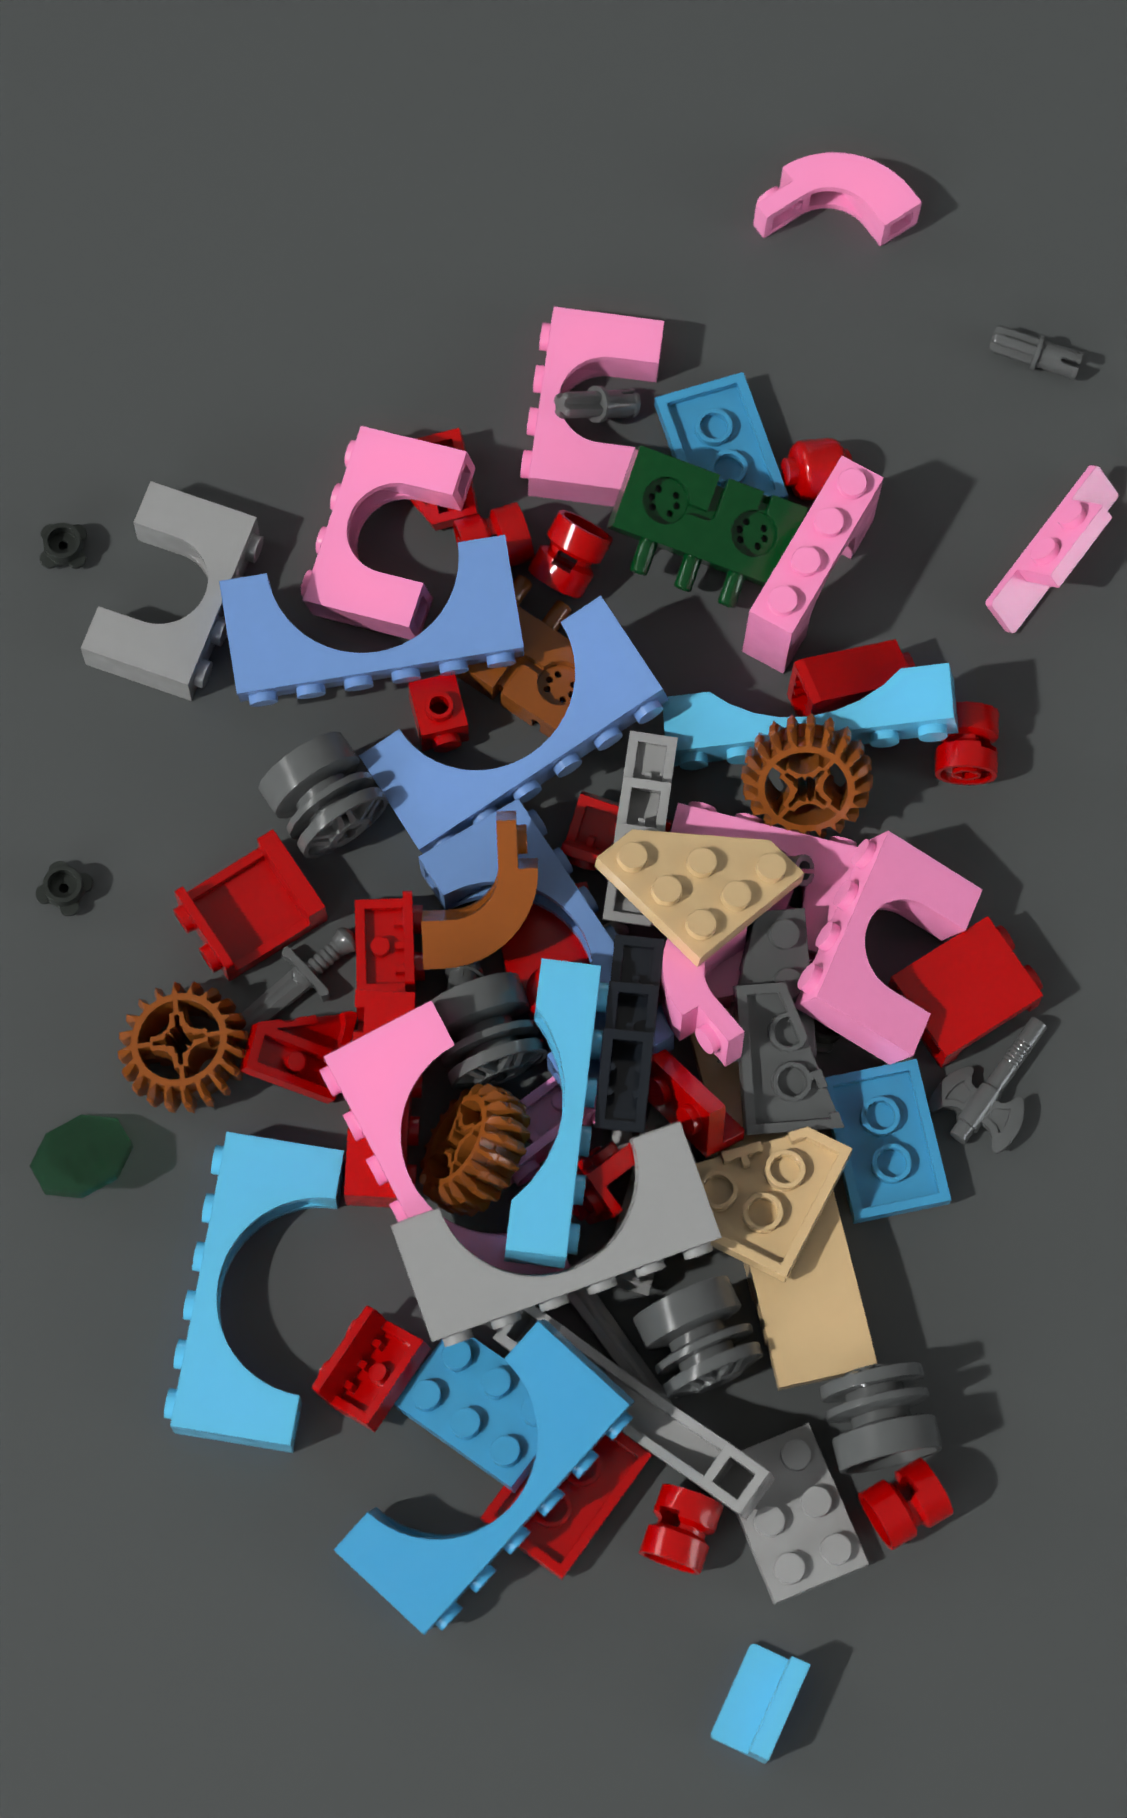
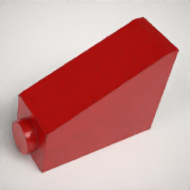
(843, 676)

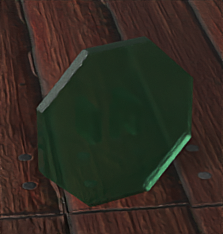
(81, 1156)

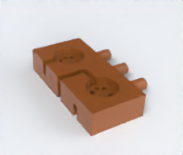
(543, 678)

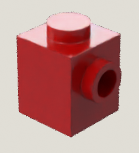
(438, 713)

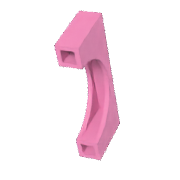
(376, 1081)

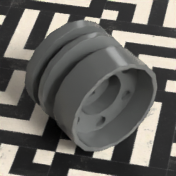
(323, 794)
(485, 1031)
(696, 1333)
(880, 1417)

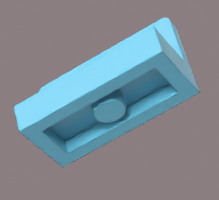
(759, 1702)

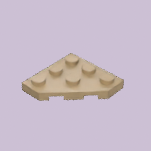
(699, 885)
(772, 1196)

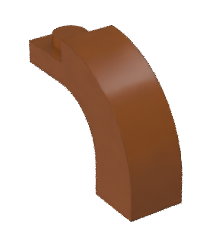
(478, 930)

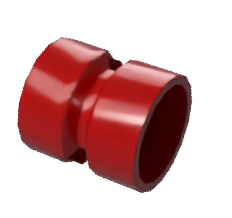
(503, 520)
(580, 541)
(968, 755)
(906, 1503)
(681, 1529)

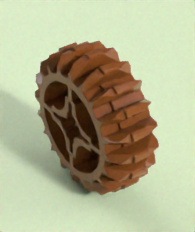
(800, 753)
(146, 1048)
(475, 1149)

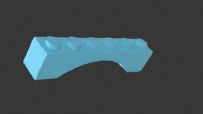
(909, 705)
(541, 1213)

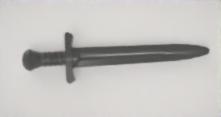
(296, 981)

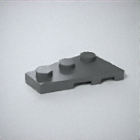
(775, 954)
(777, 1068)

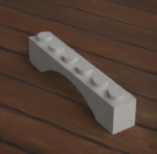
(667, 1430)

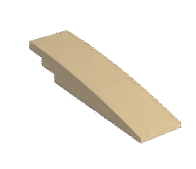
(817, 1316)

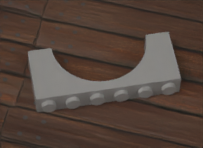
(664, 1218)

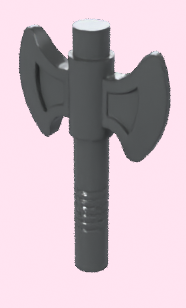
(981, 1104)

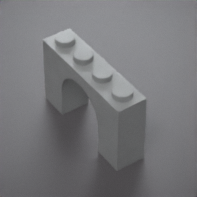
(178, 652)

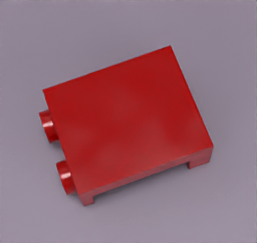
(250, 908)
(968, 988)

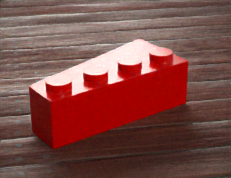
(361, 1188)

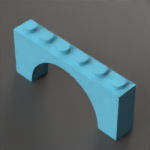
(254, 1186)

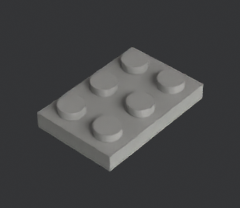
(800, 1523)

